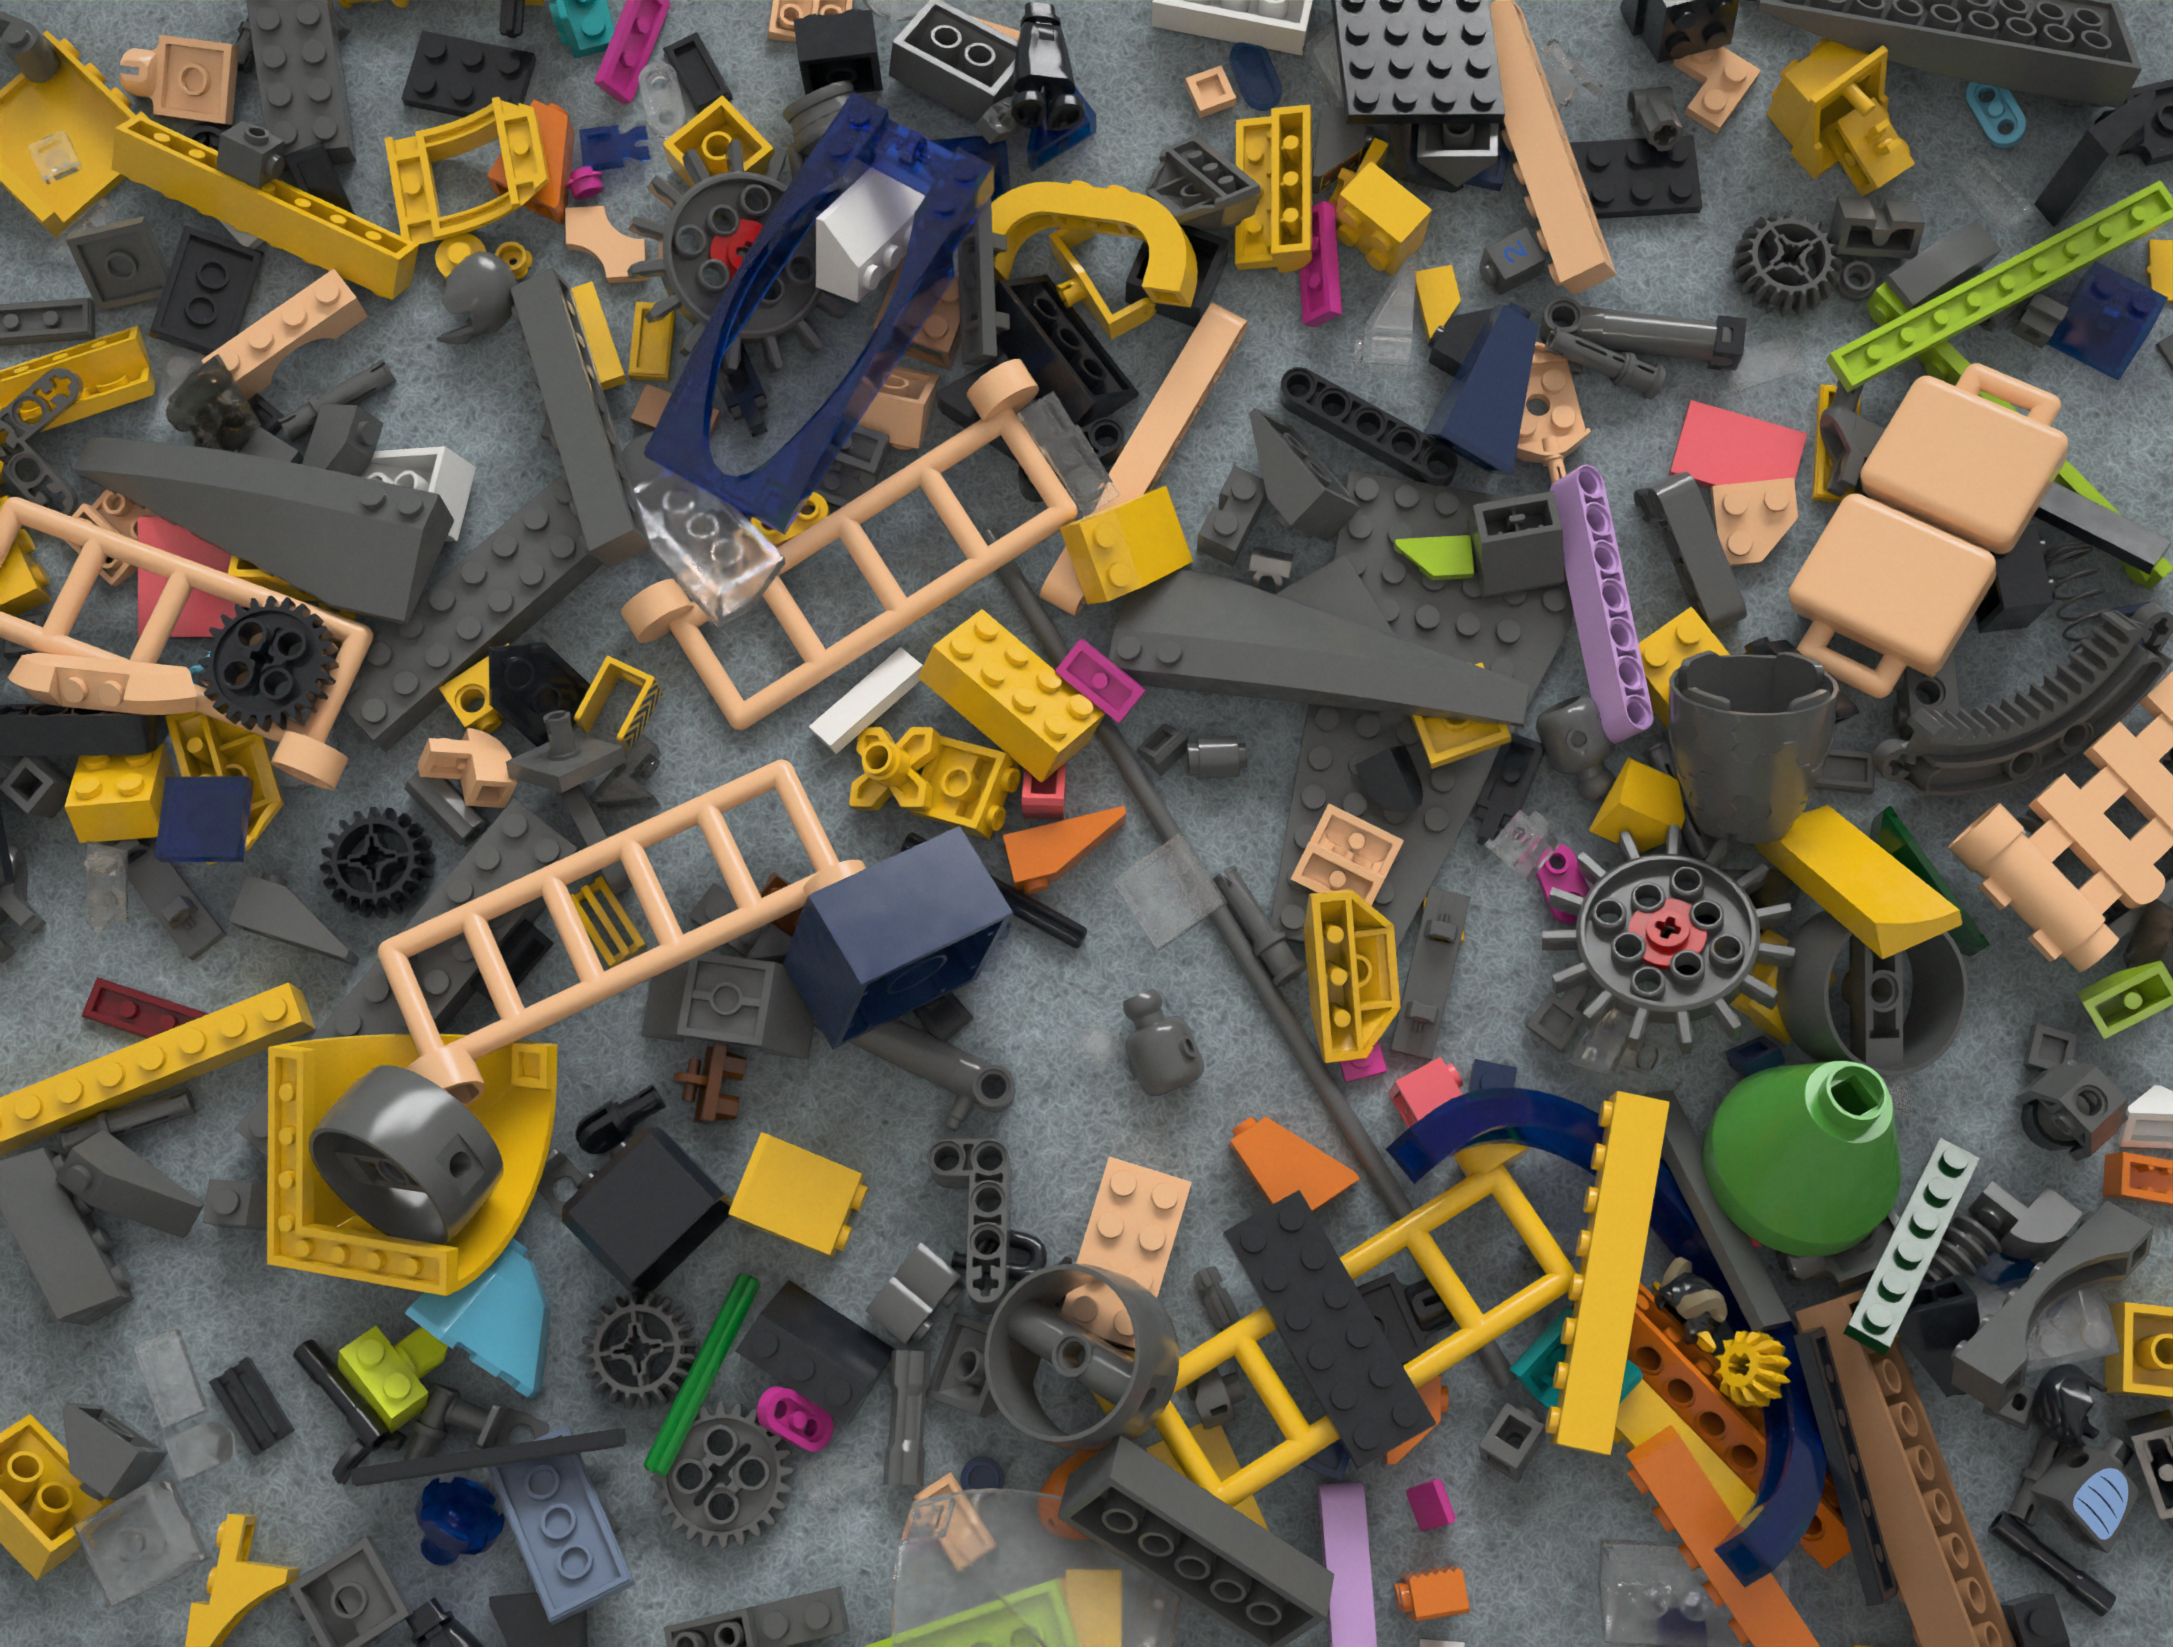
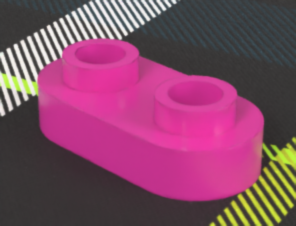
(1565, 879)
(792, 1416)

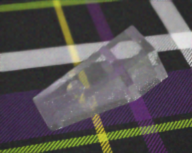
(1388, 333)

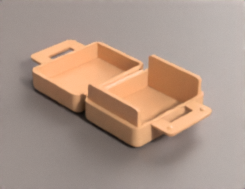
(1916, 557)

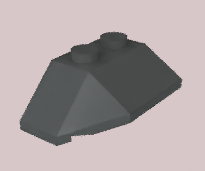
(1202, 186)

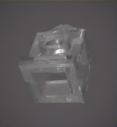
(1524, 844)

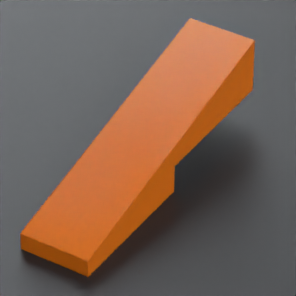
(2138, 1178)

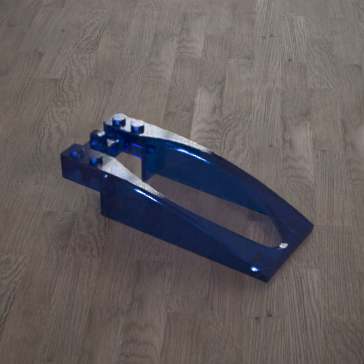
(954, 192)

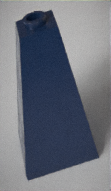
(1488, 394)

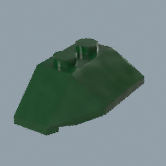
(1895, 839)

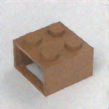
(941, 328)

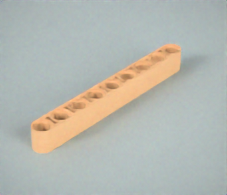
(1158, 432)

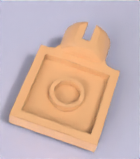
(185, 78)

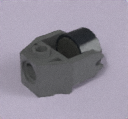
(2072, 1108)

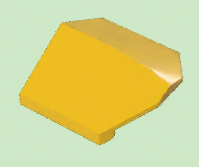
(1643, 804)

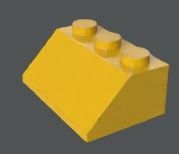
(39, 1498)

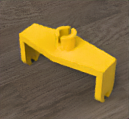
(1080, 288)

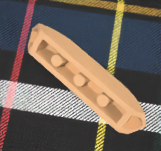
(105, 684)

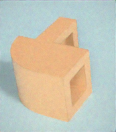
(476, 761)

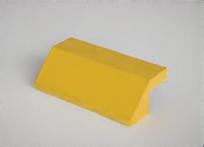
(112, 373)

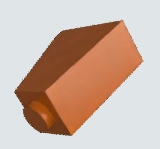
(558, 145)
(1286, 1163)

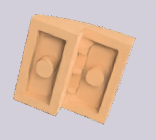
(1347, 855)

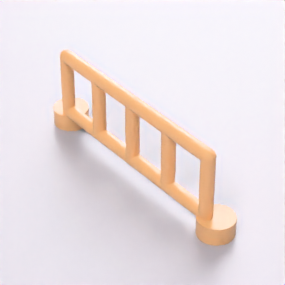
(997, 400)
(300, 746)

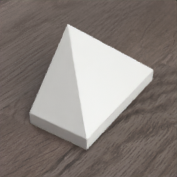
(2149, 1120)

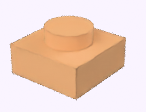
(1210, 91)

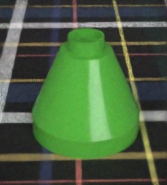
(1805, 1156)

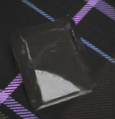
(212, 408)

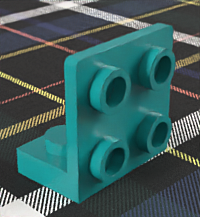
(583, 25)

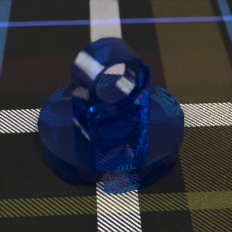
(457, 1519)

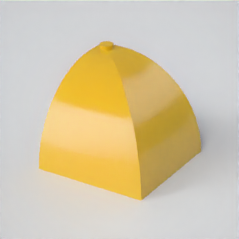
(322, 1235)

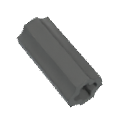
(447, 808)

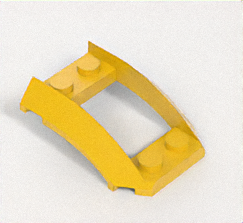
(414, 178)

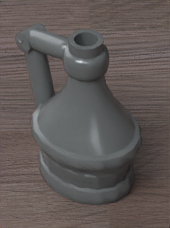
(811, 118)

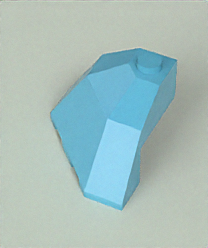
(496, 1319)

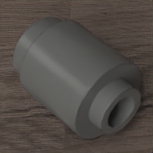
(1216, 757)

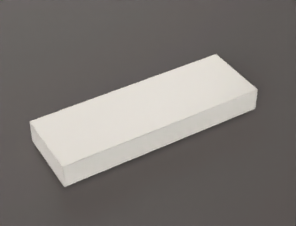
(867, 700)

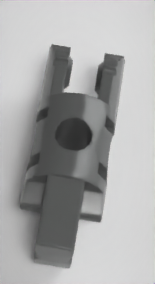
(997, 122)

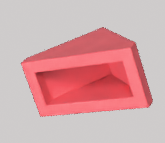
(1044, 799)

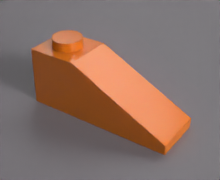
(1051, 850)

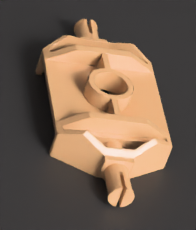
(1562, 429)

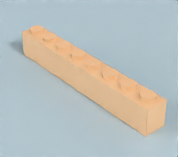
(1546, 159)

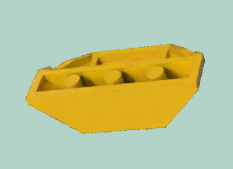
(221, 749)
(1349, 973)

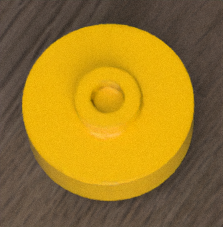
(454, 250)

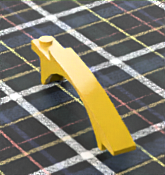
(234, 1584)

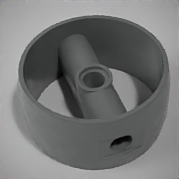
(1876, 1019)
(406, 1156)
(1030, 1324)

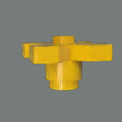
(893, 769)

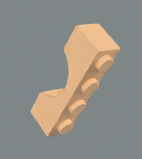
(316, 312)

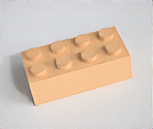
(1128, 1234)

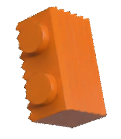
(1432, 1593)

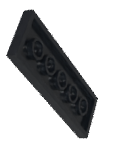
(1329, 1329)

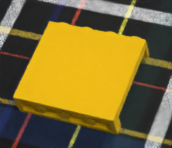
(69, 102)

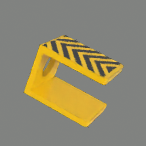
(602, 687)

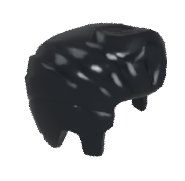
(2063, 1403)

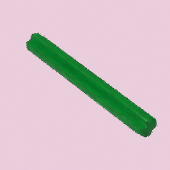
(701, 1375)

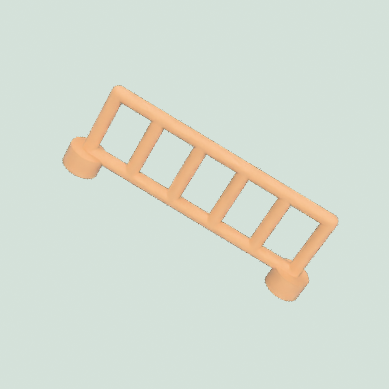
(454, 1064)

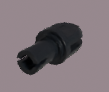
(616, 1122)

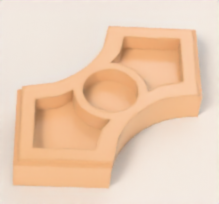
(592, 233)

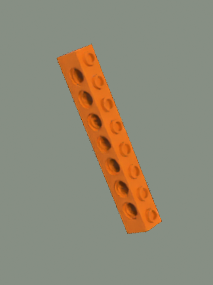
(1734, 1429)

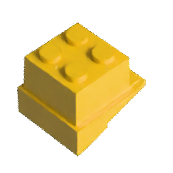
(1822, 91)

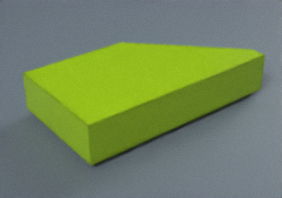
(1439, 556)

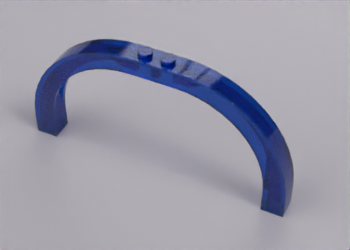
(1794, 1447)

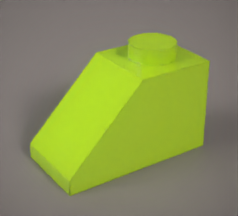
(2128, 997)

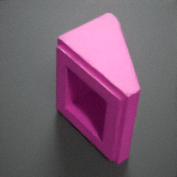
(1430, 1505)

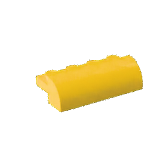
(1279, 158)

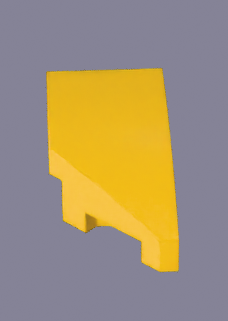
(1376, 153)

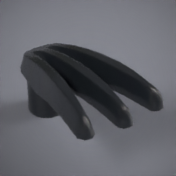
(358, 1452)

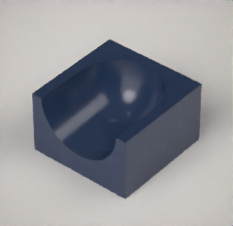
(895, 936)

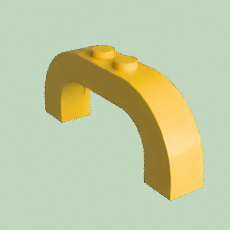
(1108, 211)

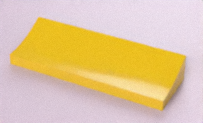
(1860, 883)

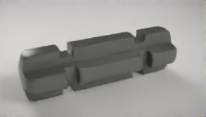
(1217, 1298)

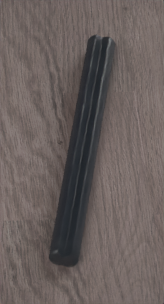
(1028, 908)

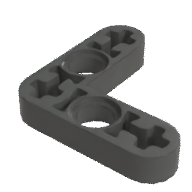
(21, 433)

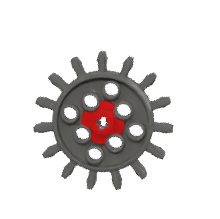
(718, 250)
(1689, 942)

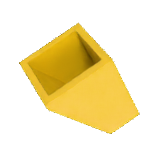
(798, 1196)

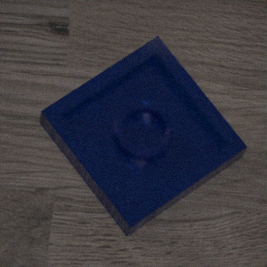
(204, 819)

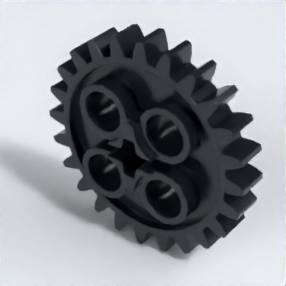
(232, 656)

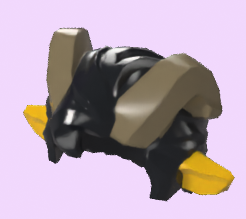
(1693, 1301)

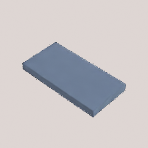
(562, 1531)

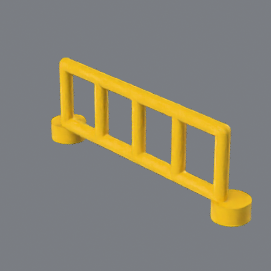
(1486, 1174)

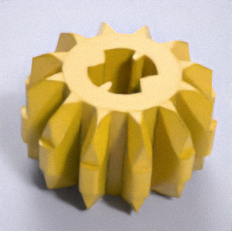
(1752, 1369)

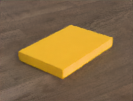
(599, 336)

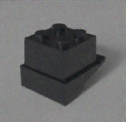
(1681, 26)

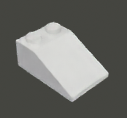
(428, 470)

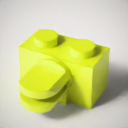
(390, 1375)

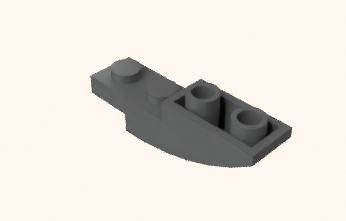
(767, 1624)

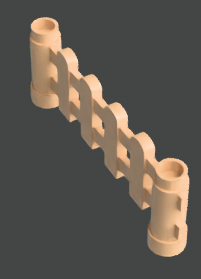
(2021, 869)

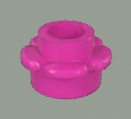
(585, 183)

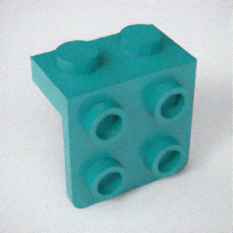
(1538, 1364)

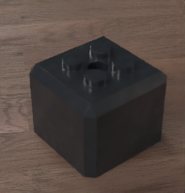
(646, 1210)

